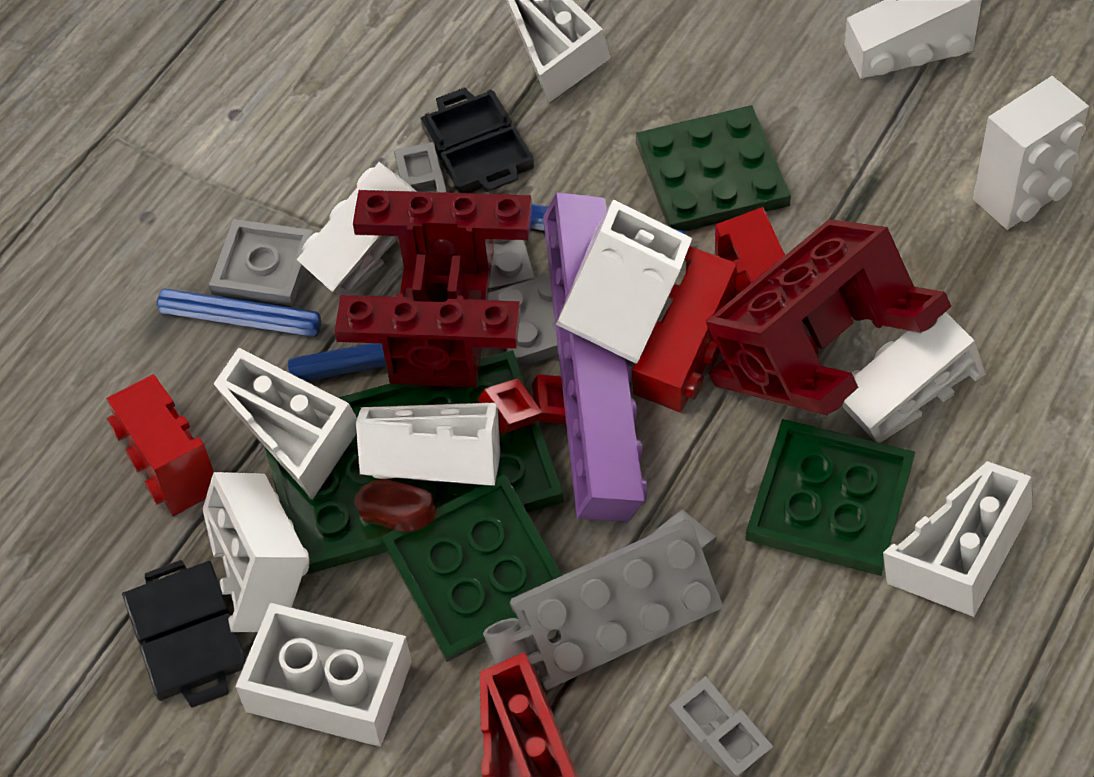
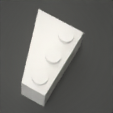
(910, 33)
(559, 42)
(340, 256)
(910, 375)
(289, 416)
(430, 442)
(964, 542)
(256, 545)

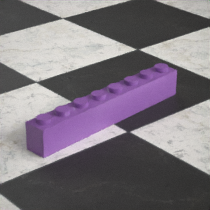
(593, 380)

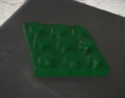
(712, 169)
(830, 496)
(471, 564)

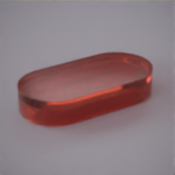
(395, 505)

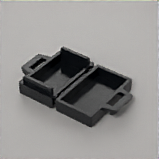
(476, 141)
(184, 632)

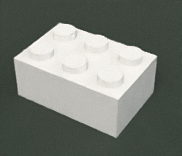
(1030, 152)
(324, 674)

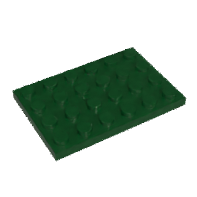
(331, 523)

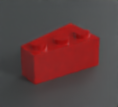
(750, 244)
(682, 342)
(161, 445)
(519, 724)

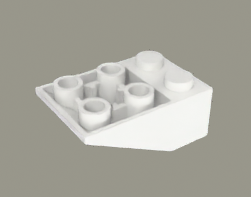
(624, 281)

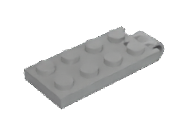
(609, 606)

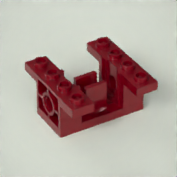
(815, 292)
(443, 309)

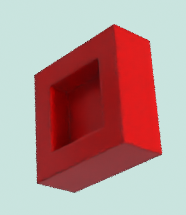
(549, 398)
(514, 404)

